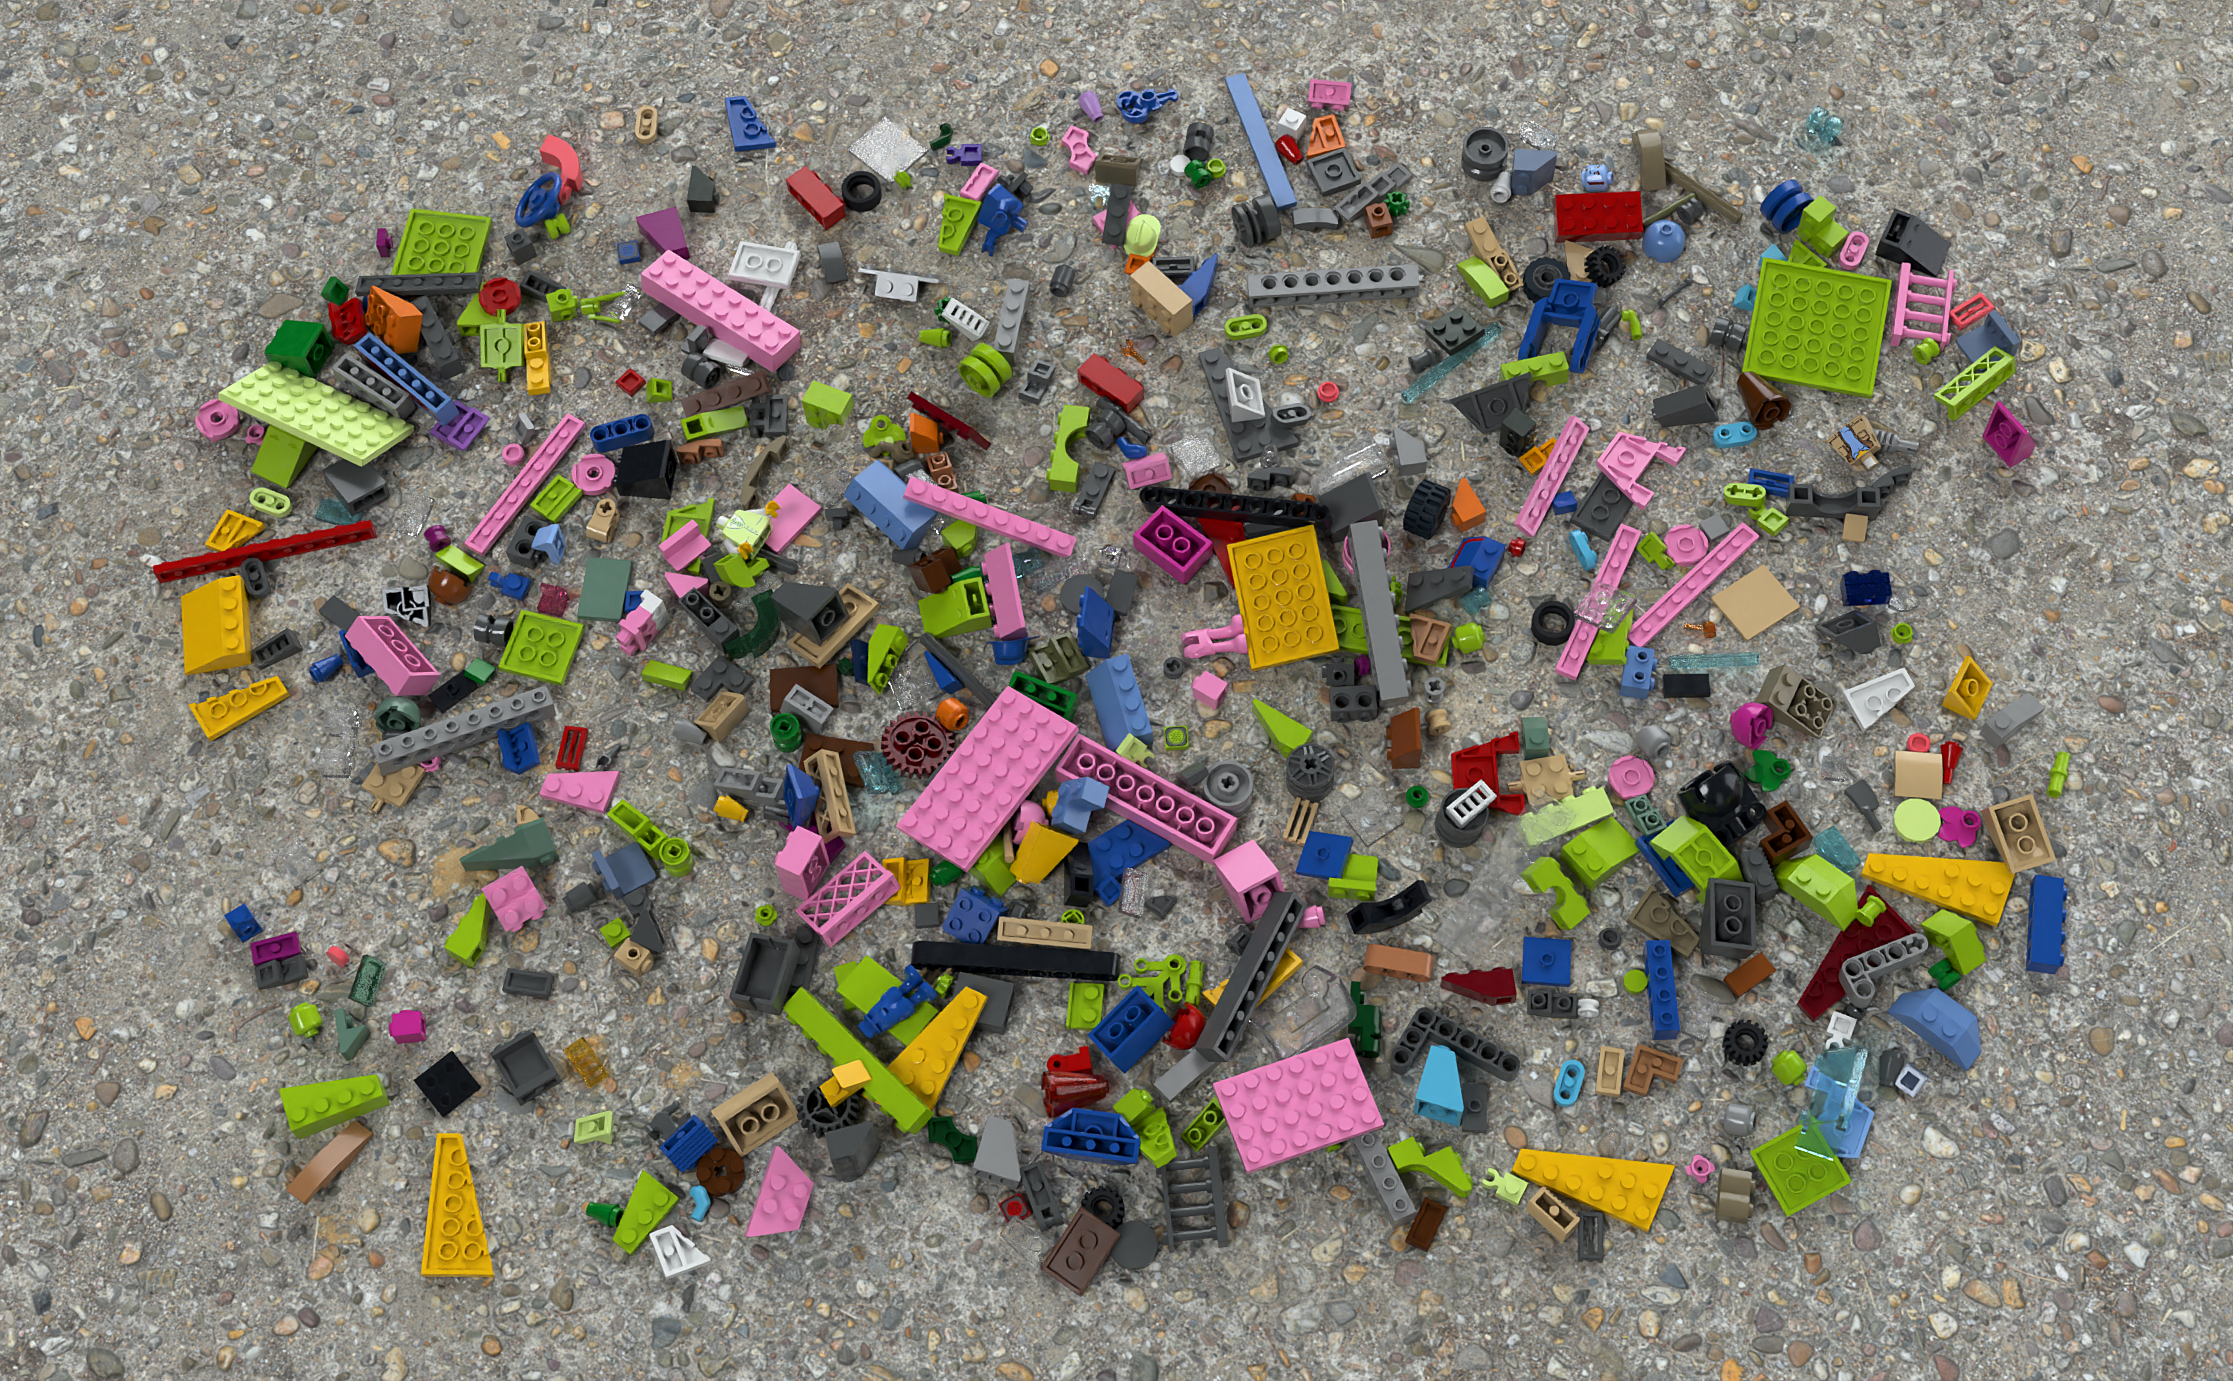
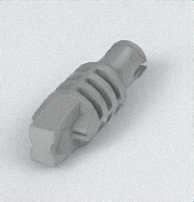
(1892, 442)

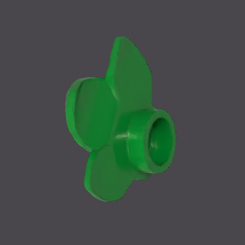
(1764, 770)

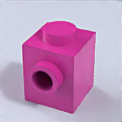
(408, 1027)

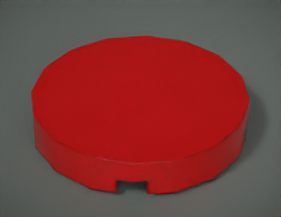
(500, 294)

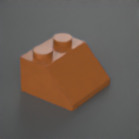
(1404, 740)

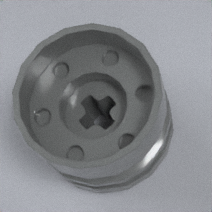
(1256, 220)
(1312, 783)
(1448, 830)

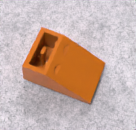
(393, 321)

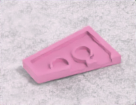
(581, 789)

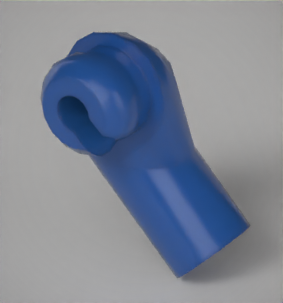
(1132, 451)

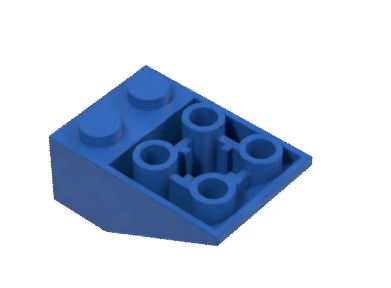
(1095, 625)

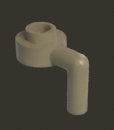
(900, 451)

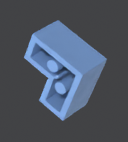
(1076, 802)

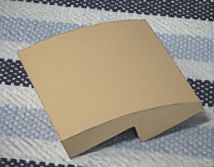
(1917, 775)

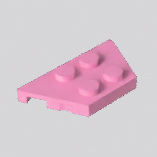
(780, 1197)

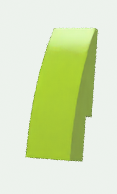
(1483, 281)
(638, 828)

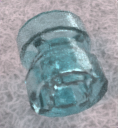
(1475, 600)

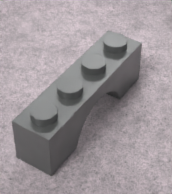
(1808, 502)

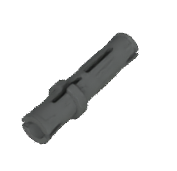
(1131, 425)

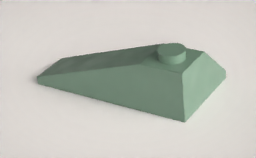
(527, 847)

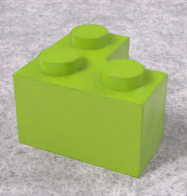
(1820, 229)
(826, 405)
(1956, 939)

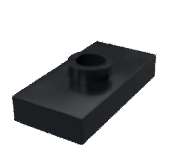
(452, 692)

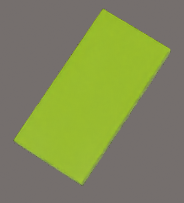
(869, 983)

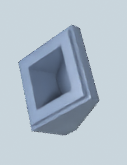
(1911, 1079)

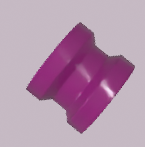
(436, 537)

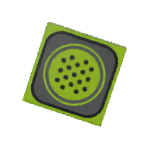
(1176, 738)

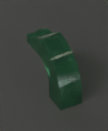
(762, 635)

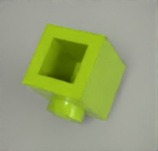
(1135, 1106)

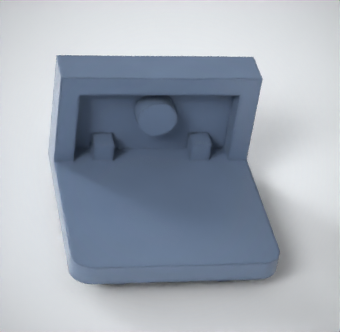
(1982, 339)
(623, 870)

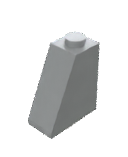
(997, 1154)

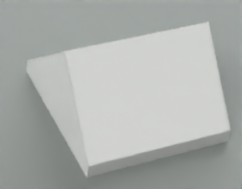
(1243, 396)

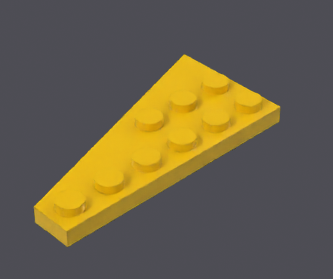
(1958, 885)
(1609, 1185)

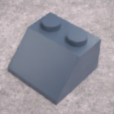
(1532, 170)

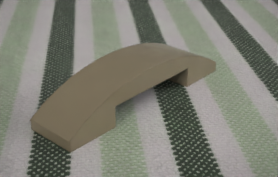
(773, 452)

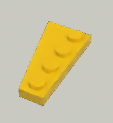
(228, 711)
(1285, 969)

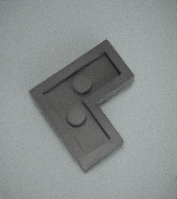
(718, 675)

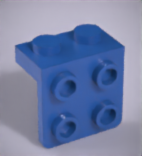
(973, 915)

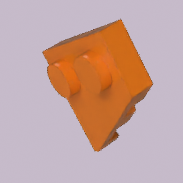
(1325, 137)

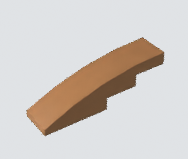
(329, 1161)

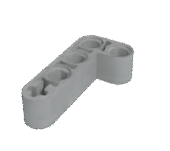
(1885, 964)

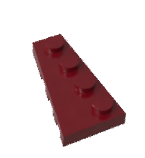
(948, 421)

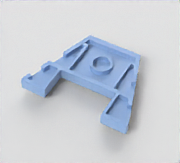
(1857, 1128)

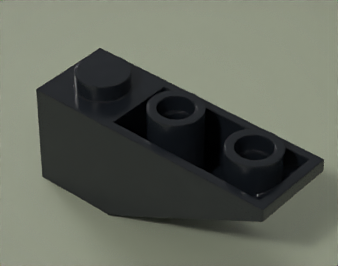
(1078, 876)

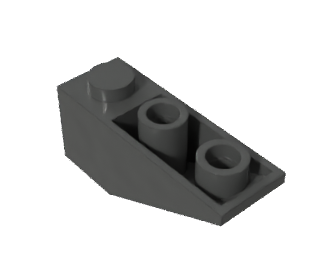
(709, 619)

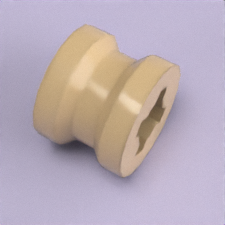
(1437, 722)

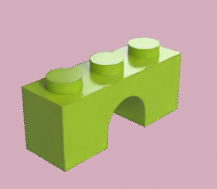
(1550, 368)
(1569, 906)

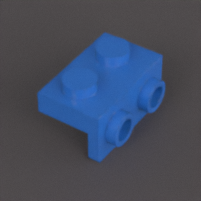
(518, 748)

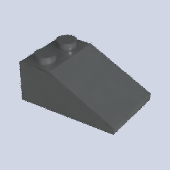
(1728, 919)

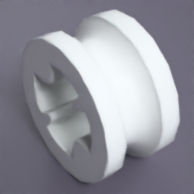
(1588, 1008)

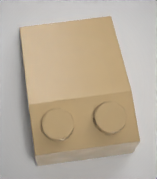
(2018, 833)

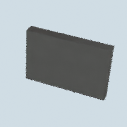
(1602, 509)

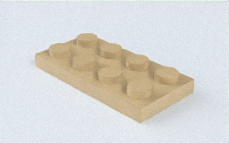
(860, 609)

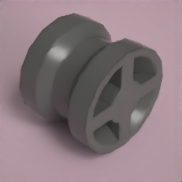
(1689, 210)

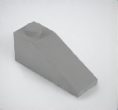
(2011, 720)

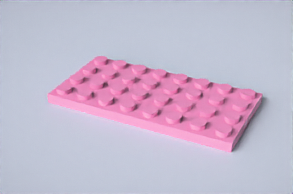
(987, 778)

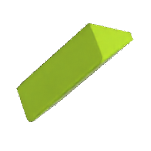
(459, 562)
(666, 675)

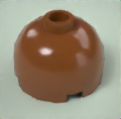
(448, 587)

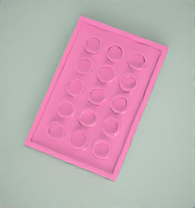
(1297, 1105)

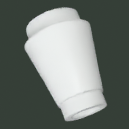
(1502, 188)

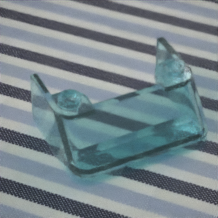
(1831, 1100)

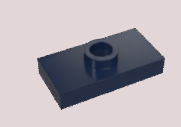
(860, 661)

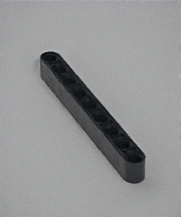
(1243, 513)
(1016, 961)

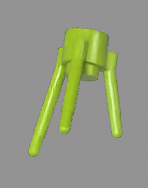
(591, 306)

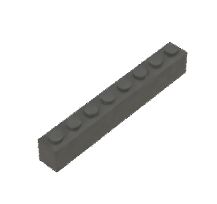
(1250, 977)

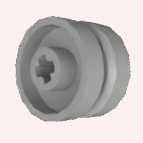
(1229, 787)

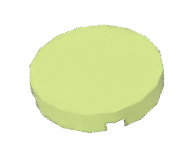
(1916, 821)

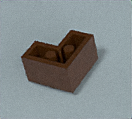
(933, 571)
(1787, 834)

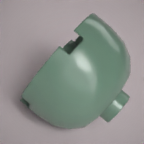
(397, 714)

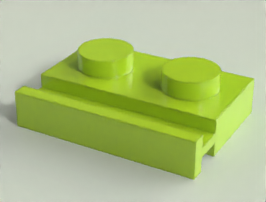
(556, 499)
(1084, 1006)

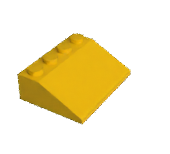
(216, 626)

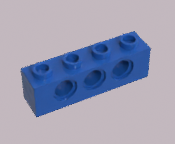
(1661, 990)

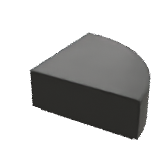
(1160, 905)

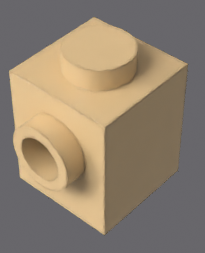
(634, 958)

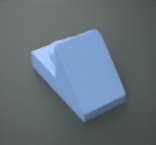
(551, 541)

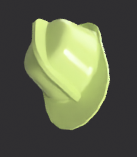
(1142, 235)

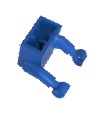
(1001, 214)

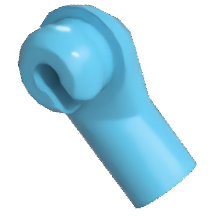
(702, 1202)

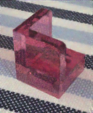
(553, 600)

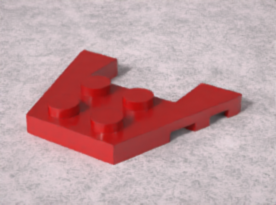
(1480, 763)

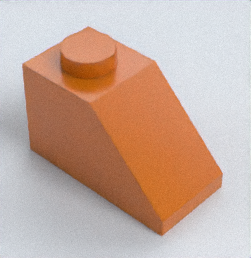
(925, 435)
(1466, 508)

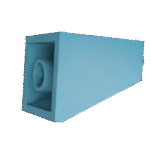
(1439, 1089)

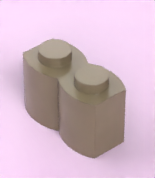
(1734, 1196)

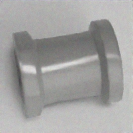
(1435, 691)

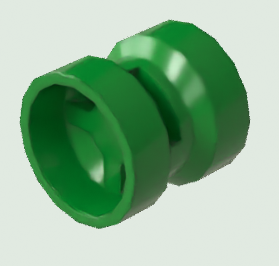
(1198, 174)
(1944, 974)

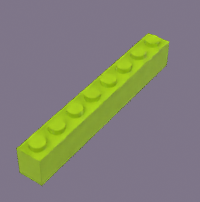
(845, 1047)

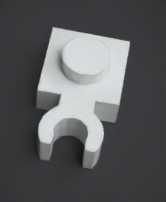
(1840, 1029)

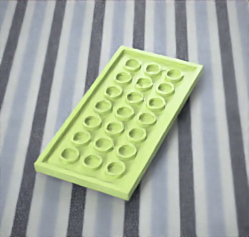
(316, 413)

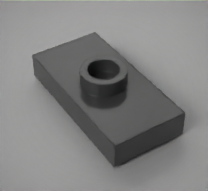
(1475, 1108)

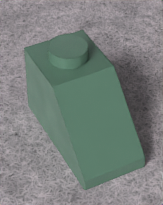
(1534, 737)

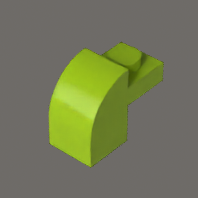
(737, 573)

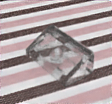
(737, 372)

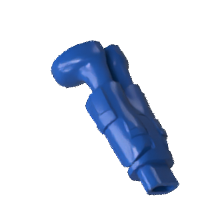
(894, 1007)

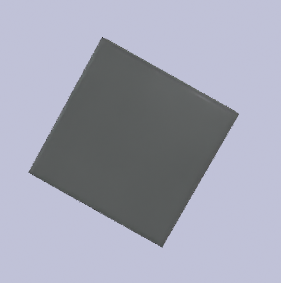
(926, 915)

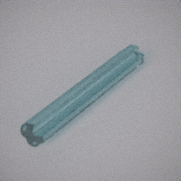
(1713, 660)

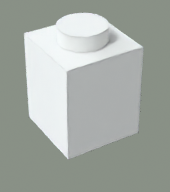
(1293, 124)

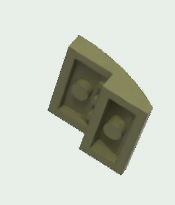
(1058, 659)

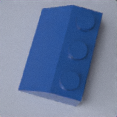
(1131, 1029)

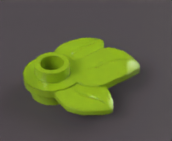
(890, 433)

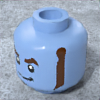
(1597, 178)

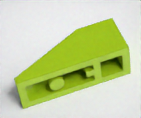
(1281, 729)

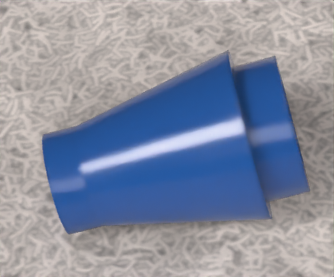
(325, 668)

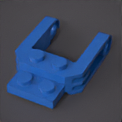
(1567, 306)

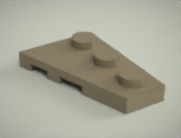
(1658, 921)

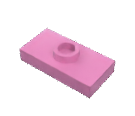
(979, 182)

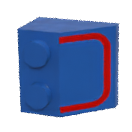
(1482, 555)

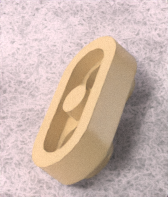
(646, 126)

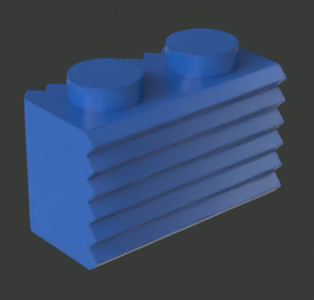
(689, 1144)

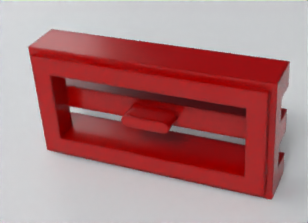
(580, 749)

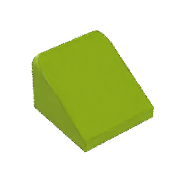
(658, 390)

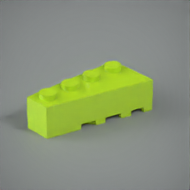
(330, 1103)

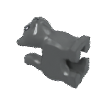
(664, 1124)

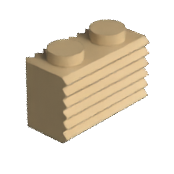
(1552, 1214)

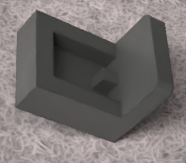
(696, 341)

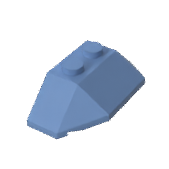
(1940, 1023)

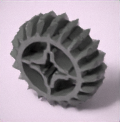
(820, 1113)

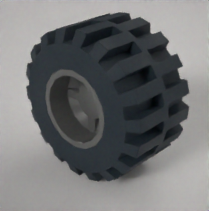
(1426, 509)

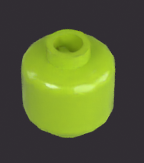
(1469, 638)
(305, 1020)
(1788, 1067)

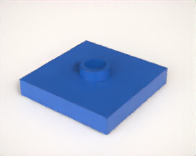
(1324, 855)
(1546, 961)

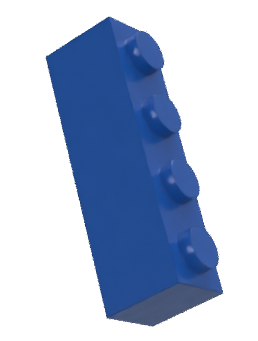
(2045, 924)

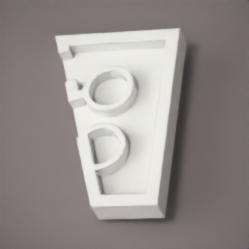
(1876, 697)

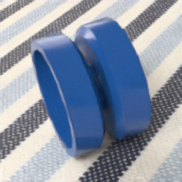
(1785, 206)

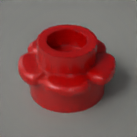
(1517, 547)

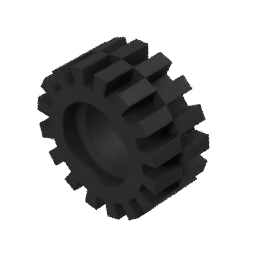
(1613, 261)
(1750, 1030)
(1109, 1196)

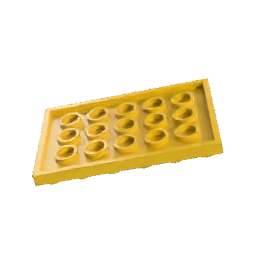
(1283, 598)

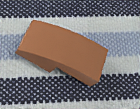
(693, 451)
(942, 471)

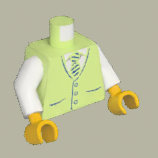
(747, 530)

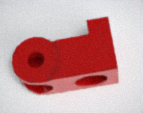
(1071, 1063)

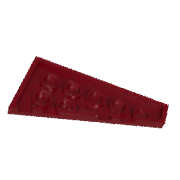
(1825, 988)

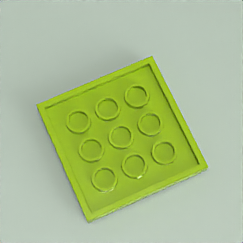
(442, 243)

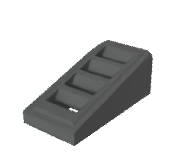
(538, 280)
(287, 651)

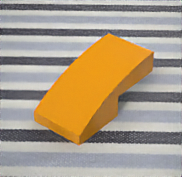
(1536, 457)

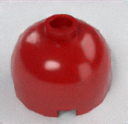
(1187, 1028)

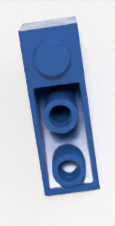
(1200, 283)

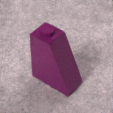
(664, 231)

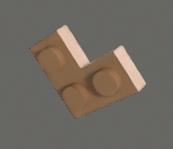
(1649, 1063)

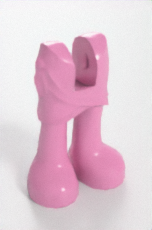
(1205, 638)

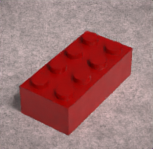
(1598, 216)

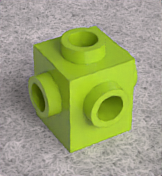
(562, 305)

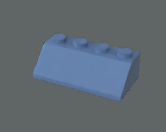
(880, 498)
(1118, 702)

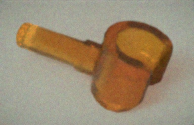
(1129, 351)
(1707, 627)

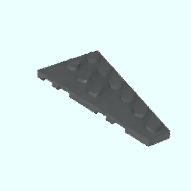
(1248, 436)

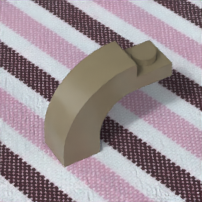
(1651, 159)

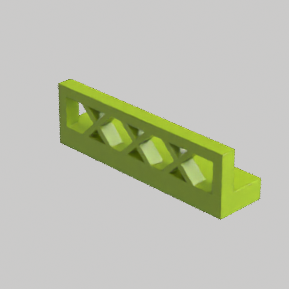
(1981, 384)

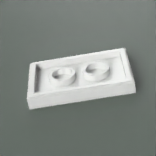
(764, 265)

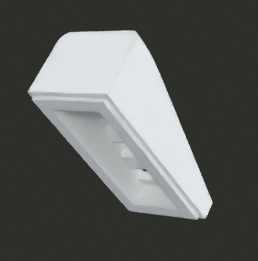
(968, 330)
(1469, 816)

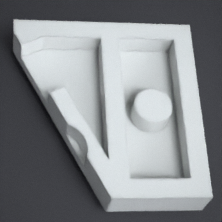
(676, 1253)

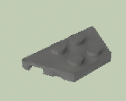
(1493, 404)

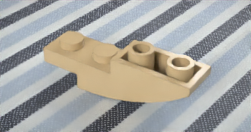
(1489, 251)

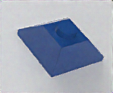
(799, 795)

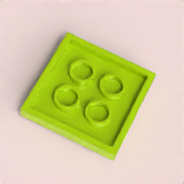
(541, 647)
(1796, 1175)

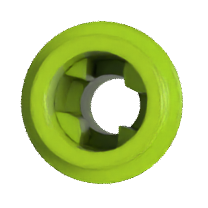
(936, 337)

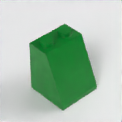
(300, 347)

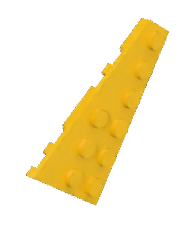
(933, 1054)
(454, 1227)

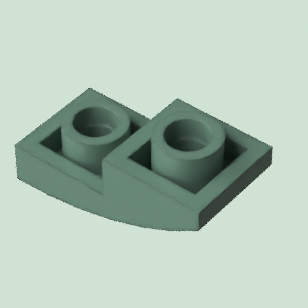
(1644, 815)

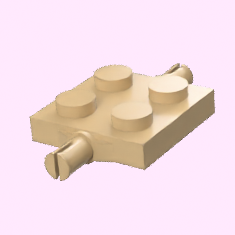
(1548, 774)
(393, 787)

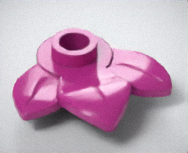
(1956, 828)

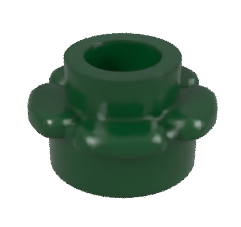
(845, 666)

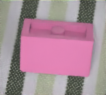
(1147, 470)
(684, 546)

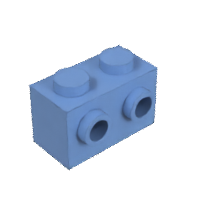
(1636, 673)

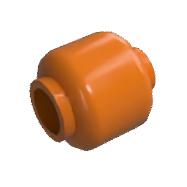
(952, 714)

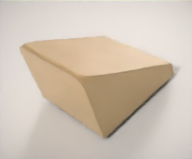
(1854, 528)

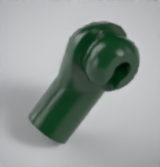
(944, 137)

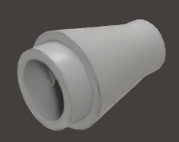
(686, 731)

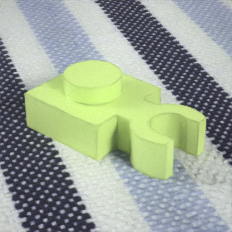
(1134, 750)
(1508, 1188)

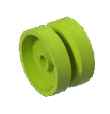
(984, 370)

